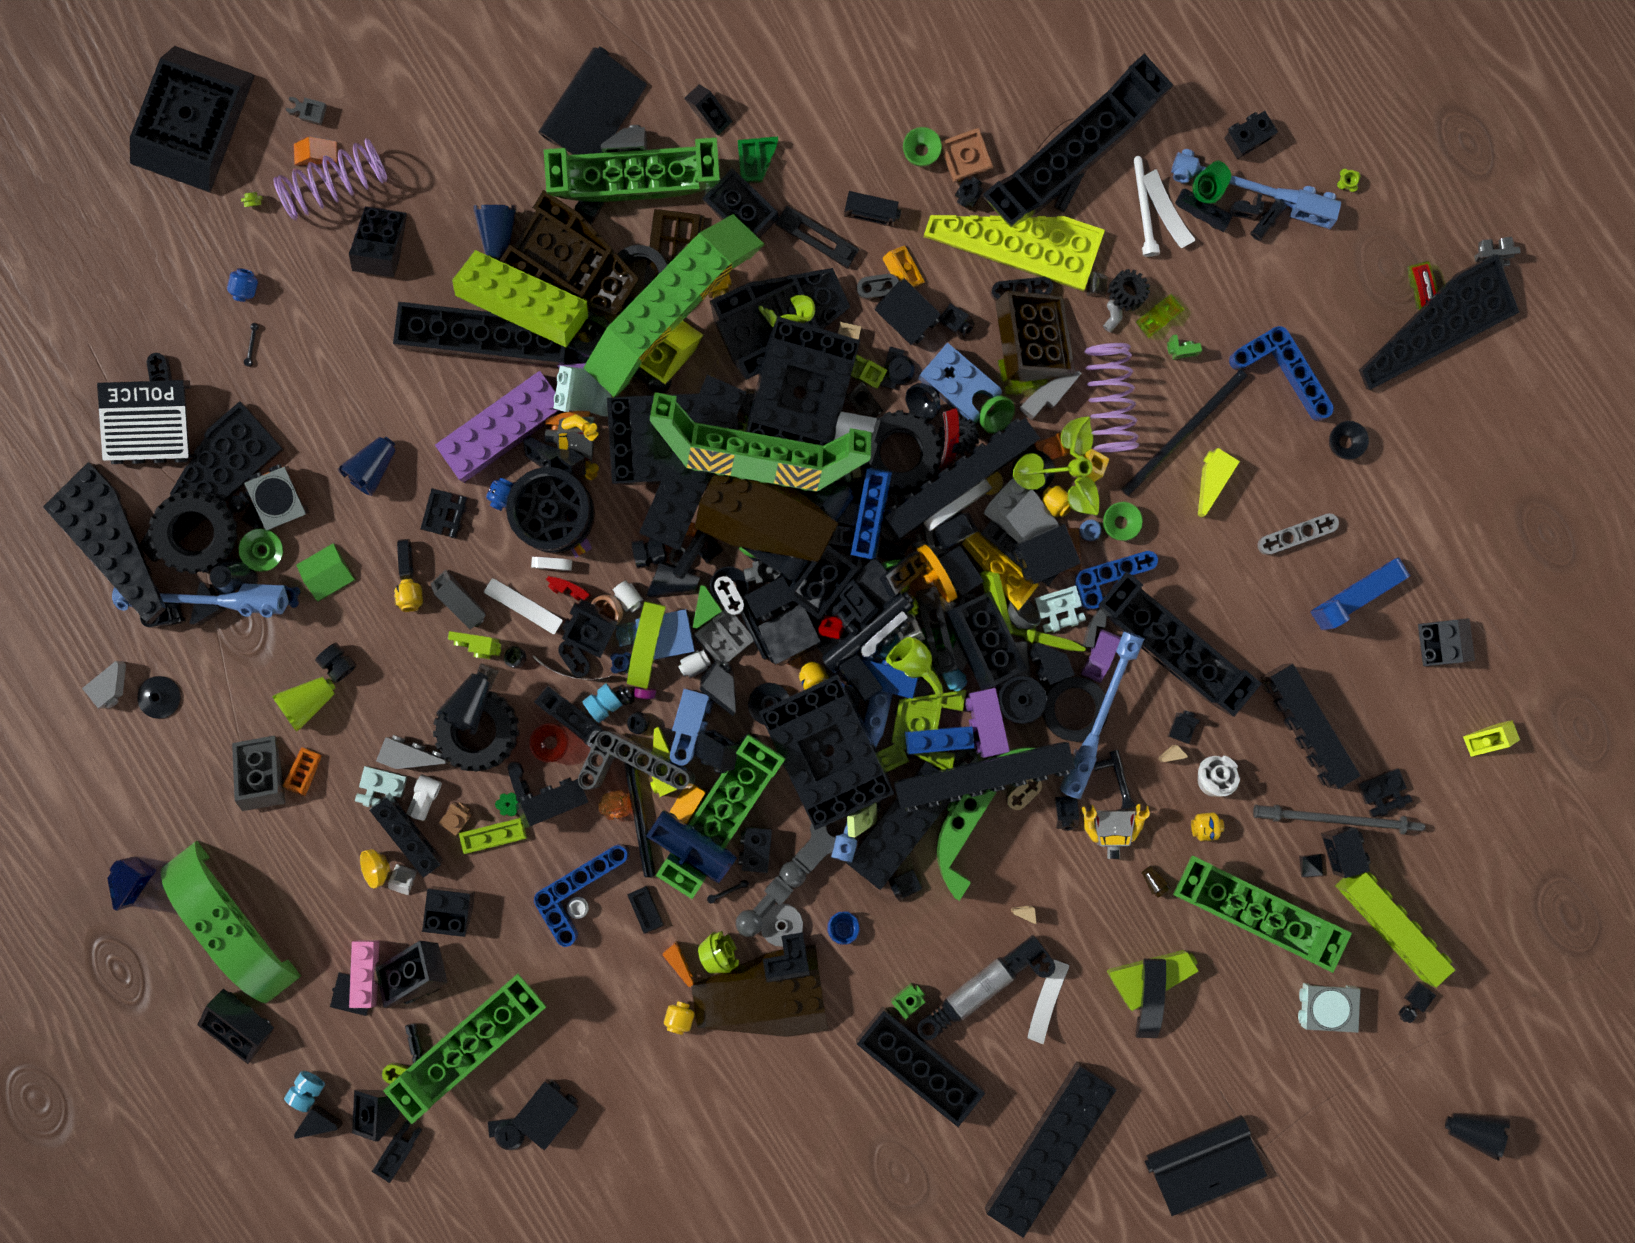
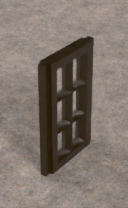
(657, 235)

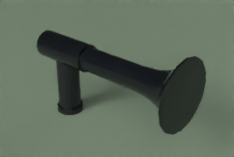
(1116, 762)

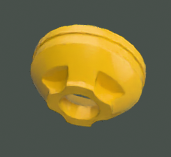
(374, 867)

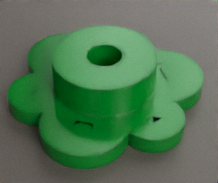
(501, 804)

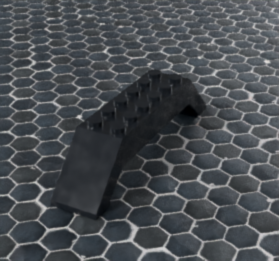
(1080, 144)

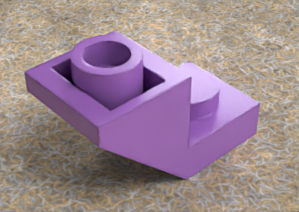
(1101, 656)

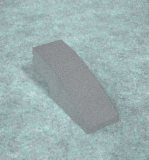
(1048, 395)

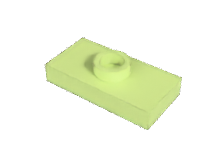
(862, 820)

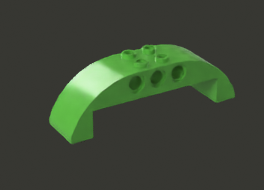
(632, 173)
(725, 808)
(953, 838)
(1262, 914)
(223, 927)
(464, 1048)

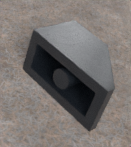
(708, 109)

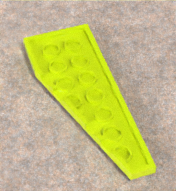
(1039, 245)

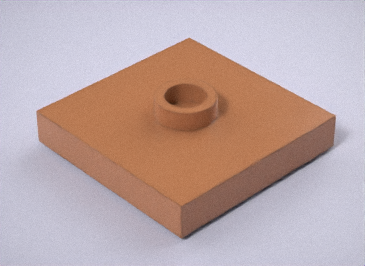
(966, 155)

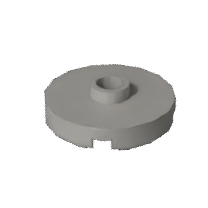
(779, 913)

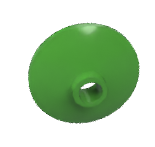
(250, 552)

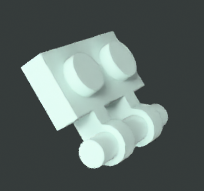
(1059, 602)
(382, 782)

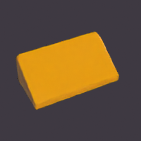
(902, 266)
(687, 803)

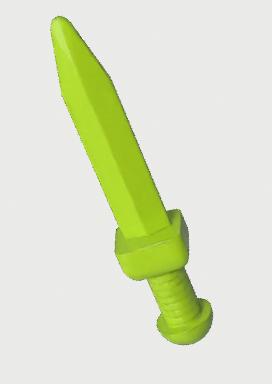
(1032, 635)

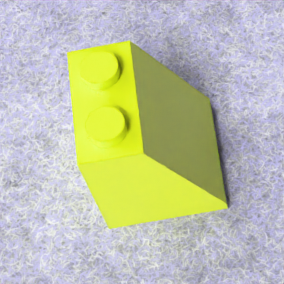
(672, 352)

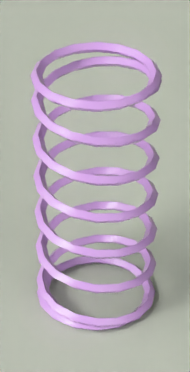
(372, 158)
(1107, 349)

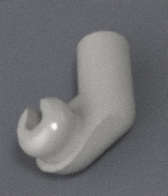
(1116, 316)

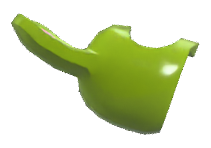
(915, 662)

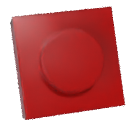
(831, 627)

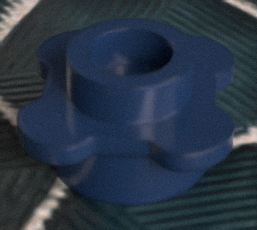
(294, 592)
(616, 658)

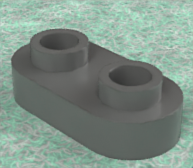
(877, 285)

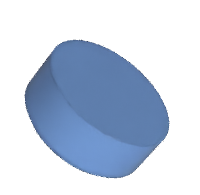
(1090, 530)

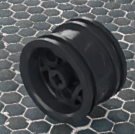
(541, 505)

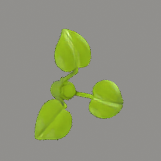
(1078, 438)

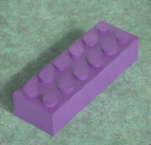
(499, 427)

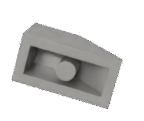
(107, 686)

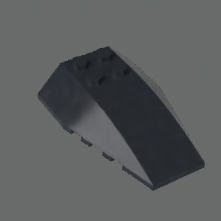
(748, 331)

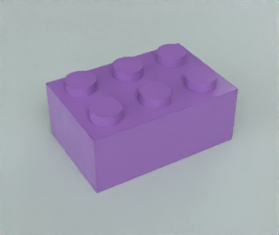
(986, 722)

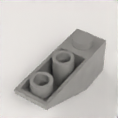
(401, 755)

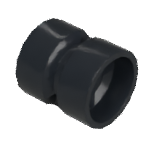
(648, 553)
(335, 662)

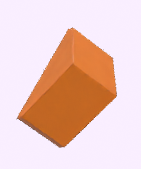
(313, 150)

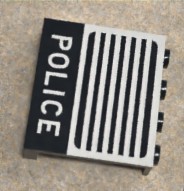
(144, 421)

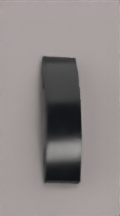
(1005, 544)
(570, 716)
(1152, 998)

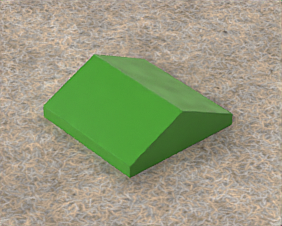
(325, 572)

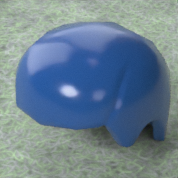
(843, 928)

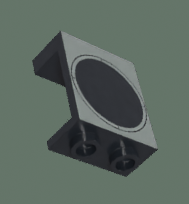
(275, 497)

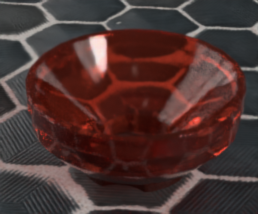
(538, 738)

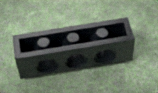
(406, 835)

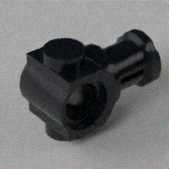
(969, 192)

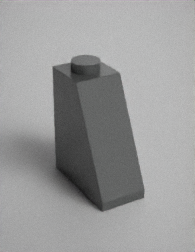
(458, 600)

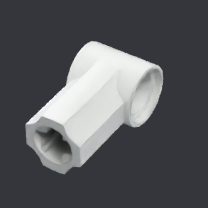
(425, 792)

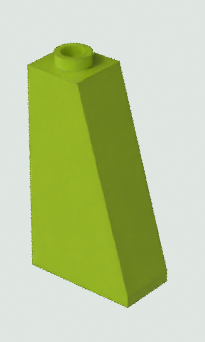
(1129, 977)

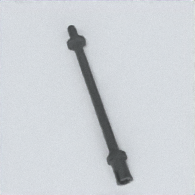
(1277, 813)

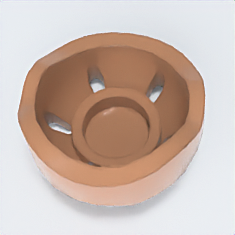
(610, 607)

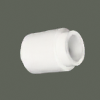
(628, 596)
(694, 664)

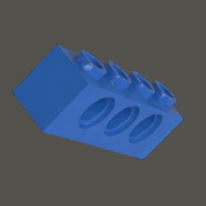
(871, 513)

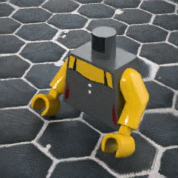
(579, 435)

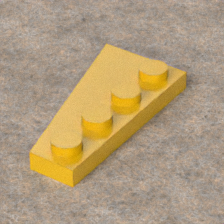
(993, 560)

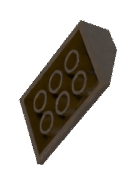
(1034, 336)

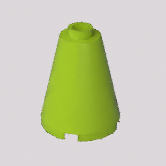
(304, 701)

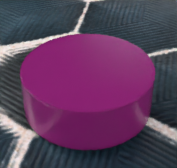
(644, 693)

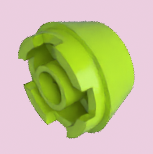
(717, 953)

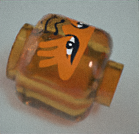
(615, 805)

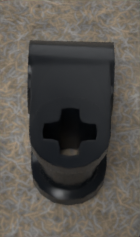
(170, 616)

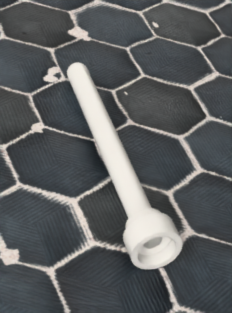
(1150, 246)

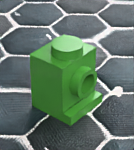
(899, 1000)

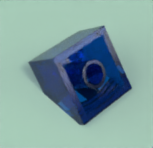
(128, 881)

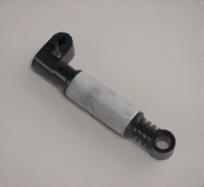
(984, 985)

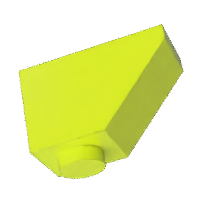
(1492, 738)

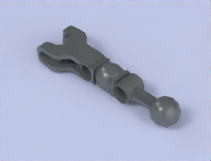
(791, 876)

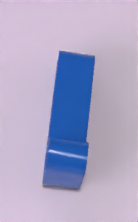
(1116, 573)

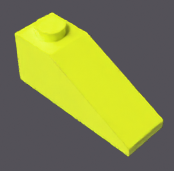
(1215, 475)
(661, 747)

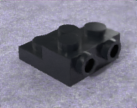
(588, 628)

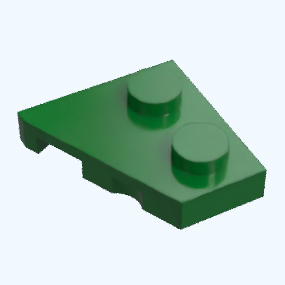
(756, 157)

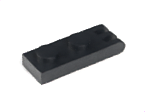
(1207, 212)

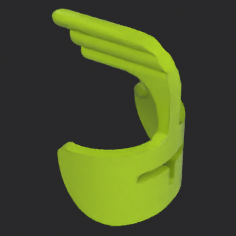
(804, 308)

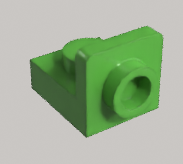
(1186, 349)

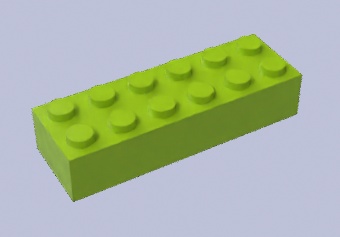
(520, 298)
(1395, 928)

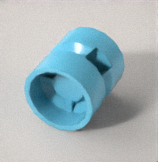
(600, 704)
(303, 1093)

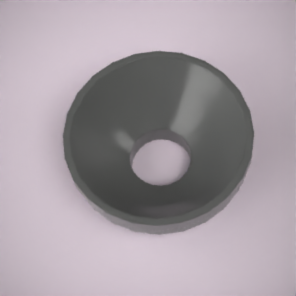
(1026, 617)

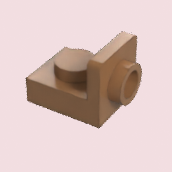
(456, 817)

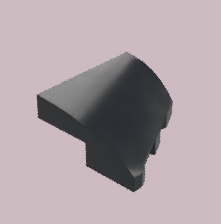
(666, 583)

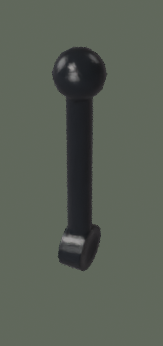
(248, 361)
(711, 898)

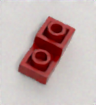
(560, 585)

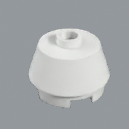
(1218, 776)

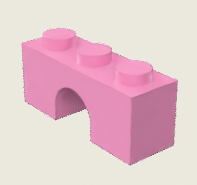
(362, 984)

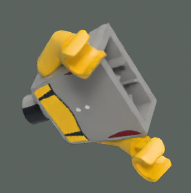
(1114, 827)

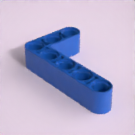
(1288, 367)
(1337, 609)
(574, 885)

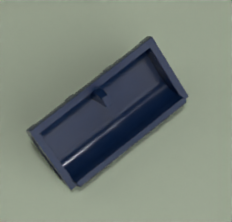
(691, 846)

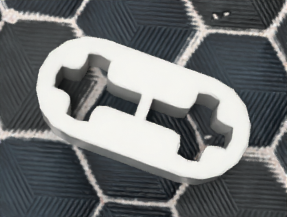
(551, 563)
(733, 592)

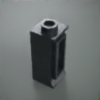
(872, 208)

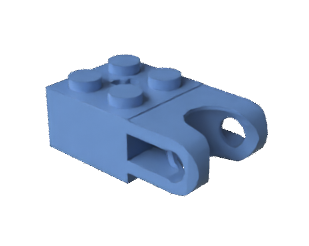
(966, 382)
(688, 723)

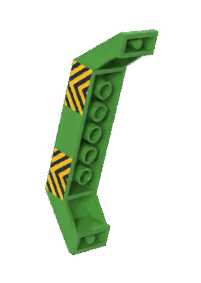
(669, 301)
(757, 455)

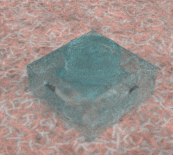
(626, 634)

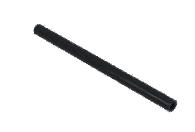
(1184, 432)

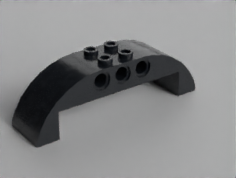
(1178, 647)

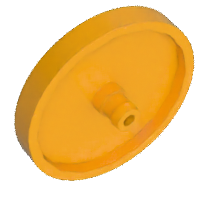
(937, 574)

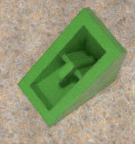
(706, 608)

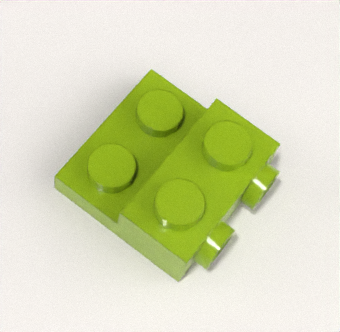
(481, 646)

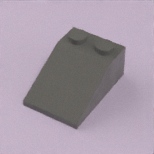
(1019, 512)
(257, 774)

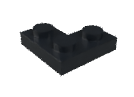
(792, 963)

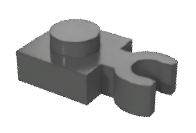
(310, 110)

